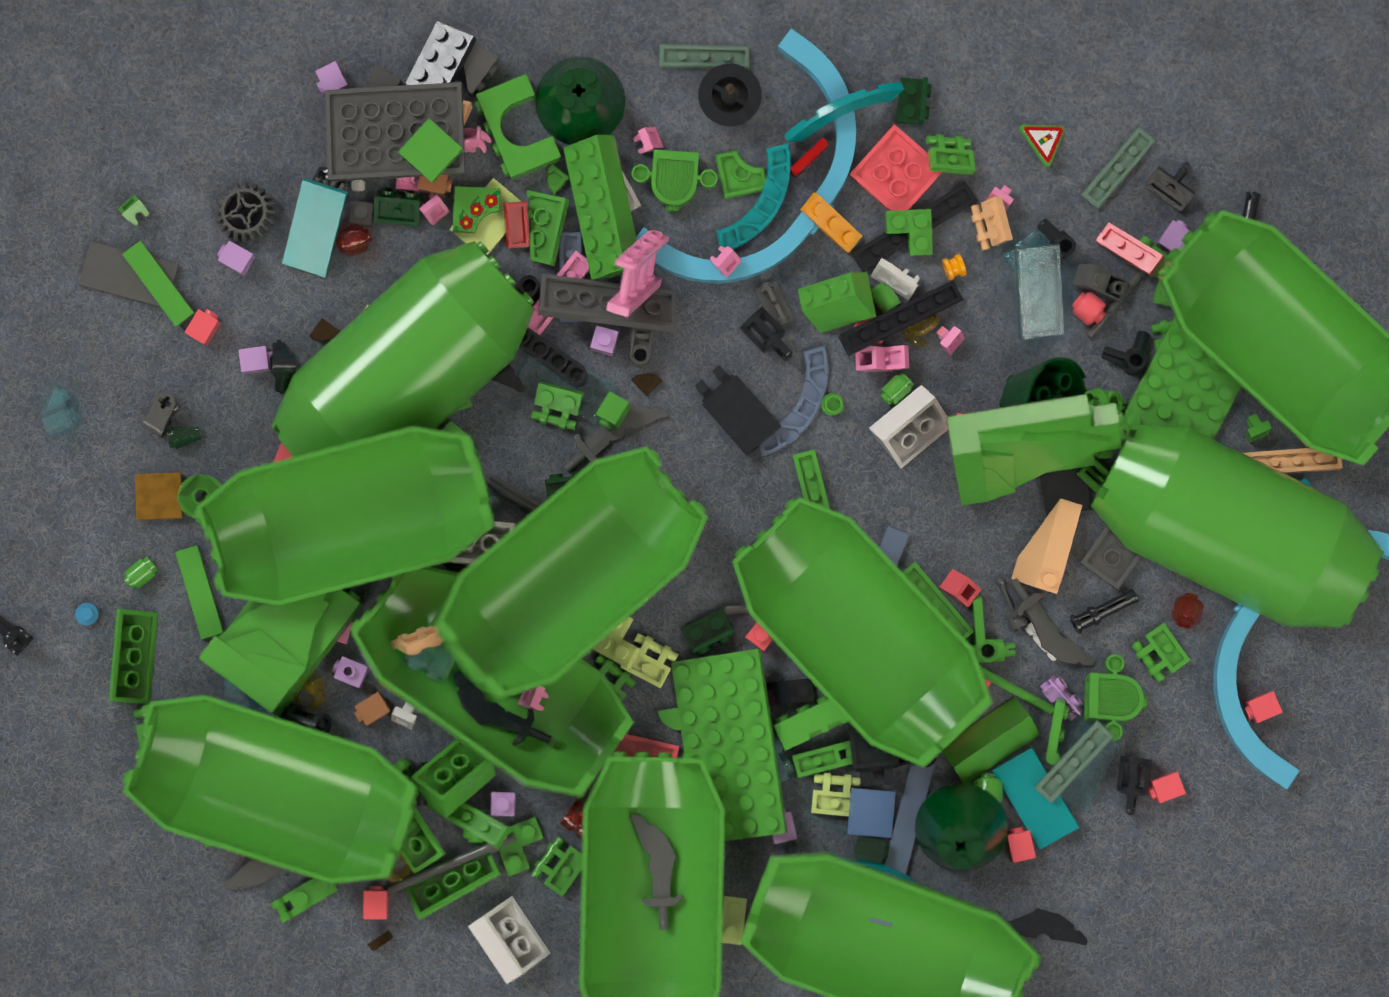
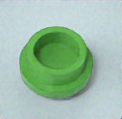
(832, 404)

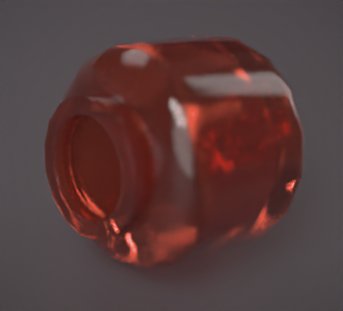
(353, 240)
(1187, 611)

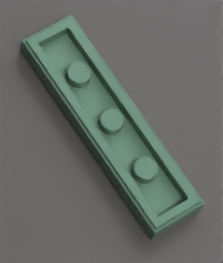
(702, 56)
(1118, 168)
(1074, 761)

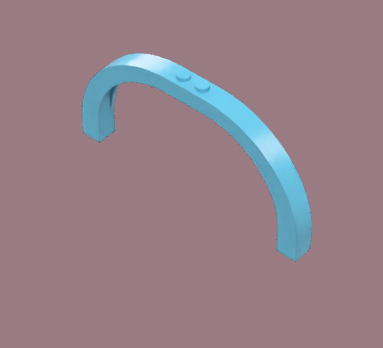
(829, 80)
(1227, 699)

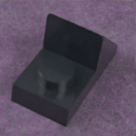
(790, 691)

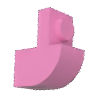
(882, 359)

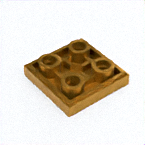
(157, 496)

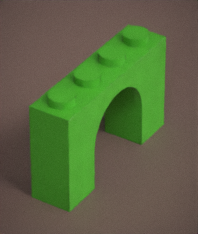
(495, 105)

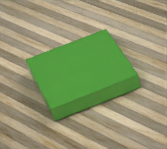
(430, 150)

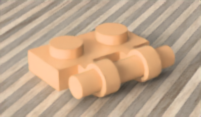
(996, 223)
(414, 642)

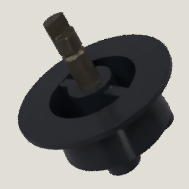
(729, 95)

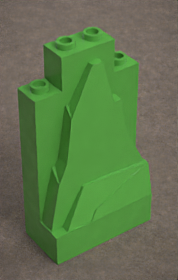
(1018, 443)
(278, 647)

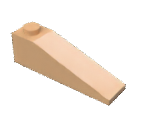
(1047, 552)

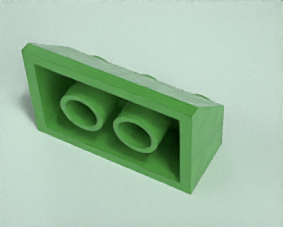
(838, 301)
(453, 777)

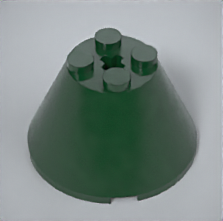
(574, 117)
(1044, 382)
(961, 827)

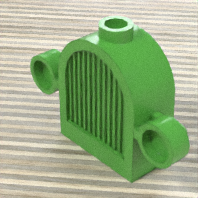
(674, 177)
(1112, 697)

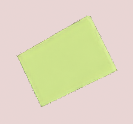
(491, 227)

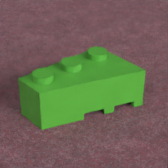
(808, 723)

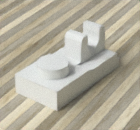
(893, 276)

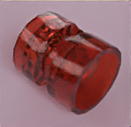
(574, 819)

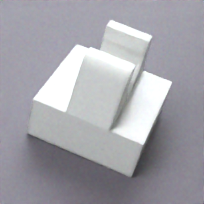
(404, 716)

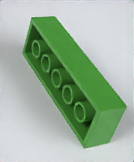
(600, 203)

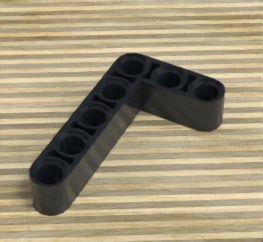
(551, 351)

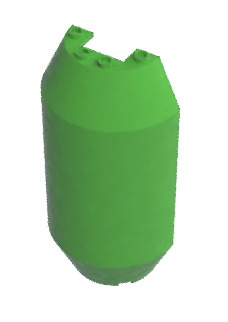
(1282, 333)
(408, 353)
(346, 515)
(1238, 527)
(570, 573)
(866, 638)
(579, 714)
(271, 789)
(817, 934)
(620, 935)

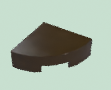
(324, 331)
(646, 382)
(381, 940)

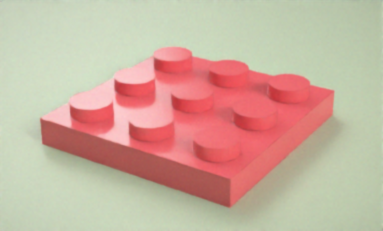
(895, 171)

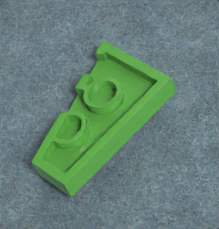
(547, 224)

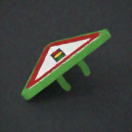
(1043, 140)

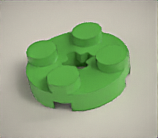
(187, 490)

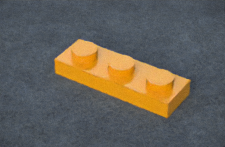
(831, 222)

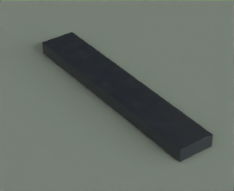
(888, 244)
(900, 318)

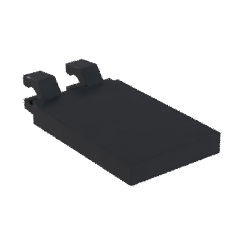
(738, 411)
(1064, 485)
(870, 758)

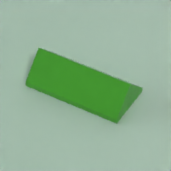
(133, 656)
(990, 740)
(421, 845)
(452, 884)

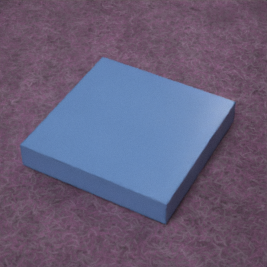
(871, 812)

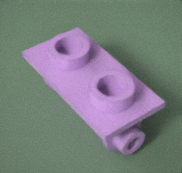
(1057, 688)

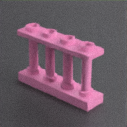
(638, 276)

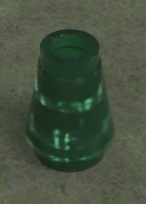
(182, 436)

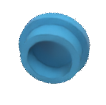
(87, 614)

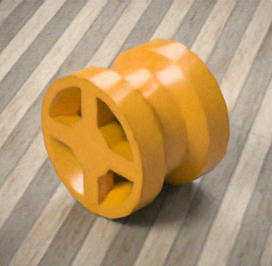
(954, 267)

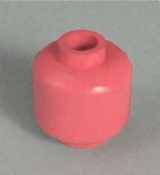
(1089, 308)

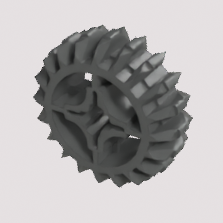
(253, 208)

